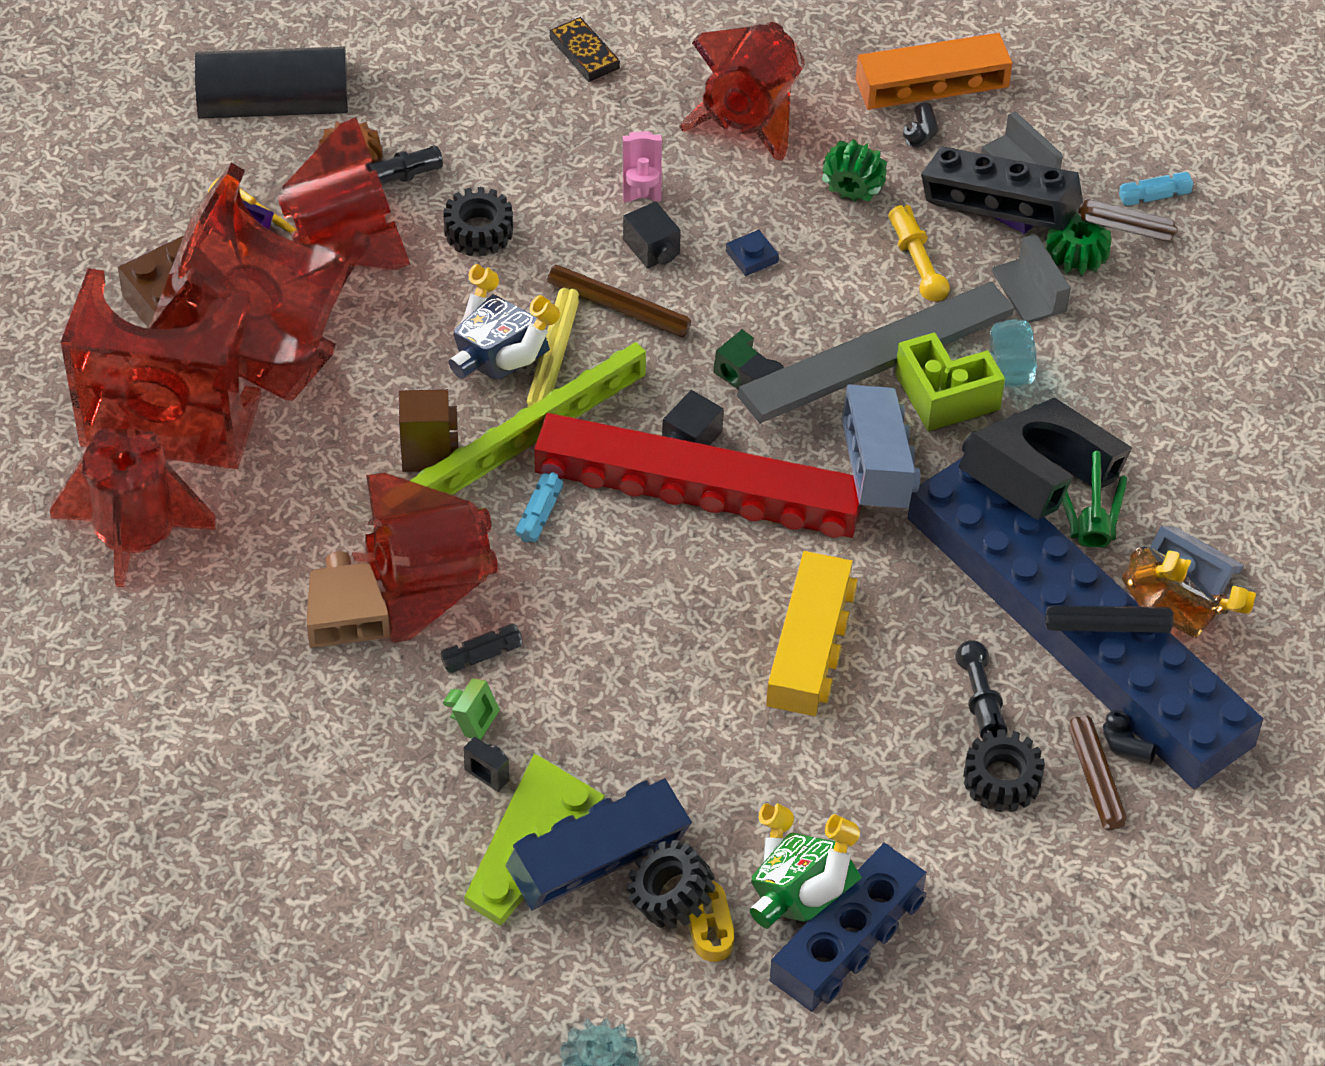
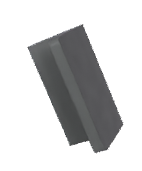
(1024, 144)
(1033, 282)

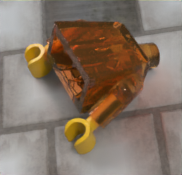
(1167, 582)

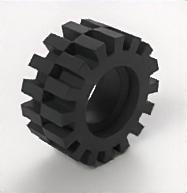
(478, 237)
(1003, 791)
(657, 871)

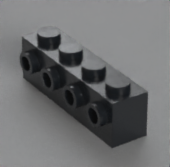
(1002, 188)

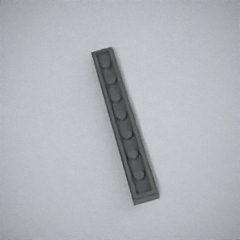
(871, 352)

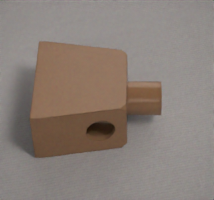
(344, 603)

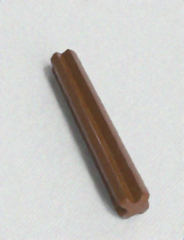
(620, 300)

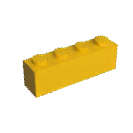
(809, 634)

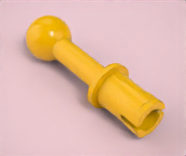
(933, 285)

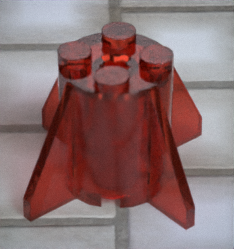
(749, 82)
(338, 197)
(129, 495)
(424, 550)

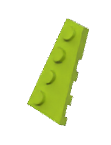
(538, 803)

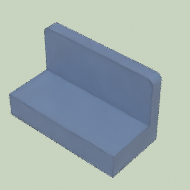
(1207, 564)

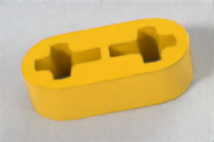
(720, 920)

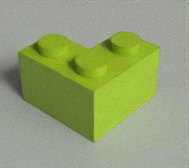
(944, 388)

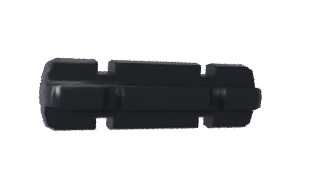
(481, 648)

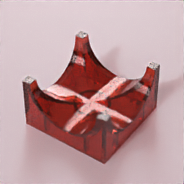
(287, 282)
(160, 380)

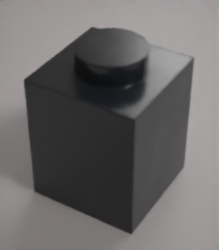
(651, 235)
(694, 420)

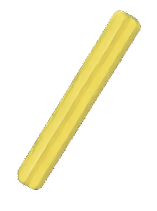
(557, 337)

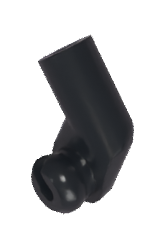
(924, 128)
(1122, 741)

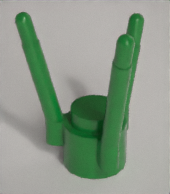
(1094, 525)

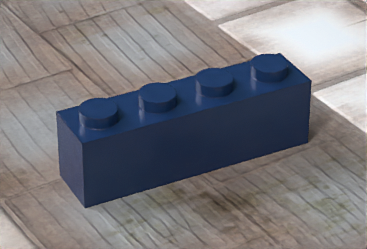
(596, 843)

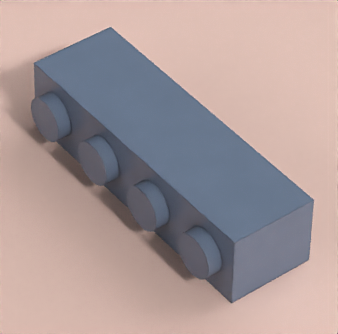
(879, 446)

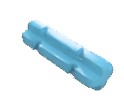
(1156, 188)
(539, 507)

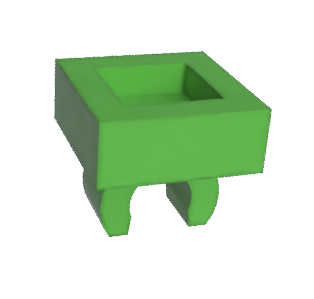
(473, 708)

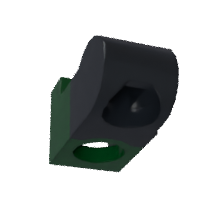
(740, 363)

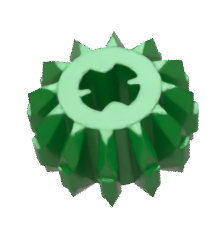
(854, 170)
(1079, 245)

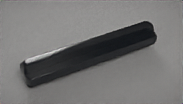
(1109, 618)

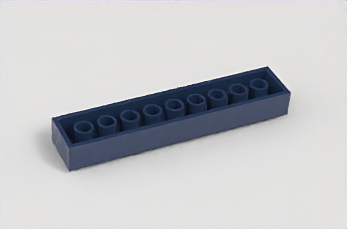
(1147, 675)

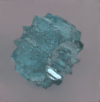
(1014, 351)
(599, 1040)

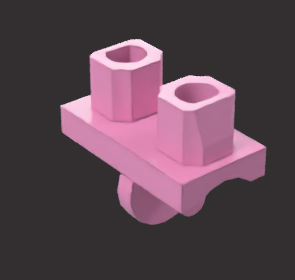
(642, 166)

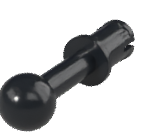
(985, 702)

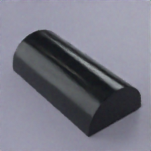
(271, 82)

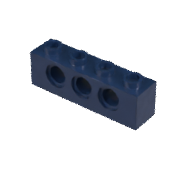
(884, 876)

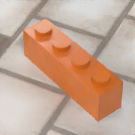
(933, 71)

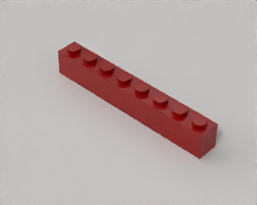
(698, 475)

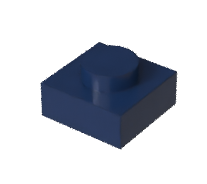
(752, 252)

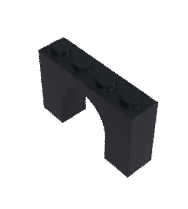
(1022, 453)

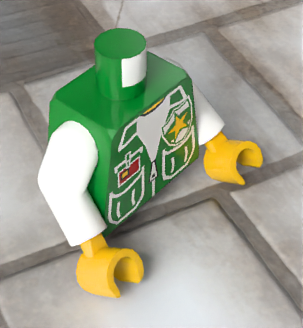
(802, 871)

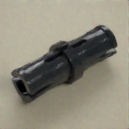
(406, 165)

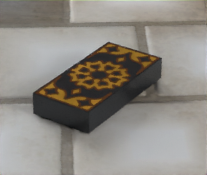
(584, 49)

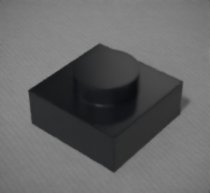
(486, 763)

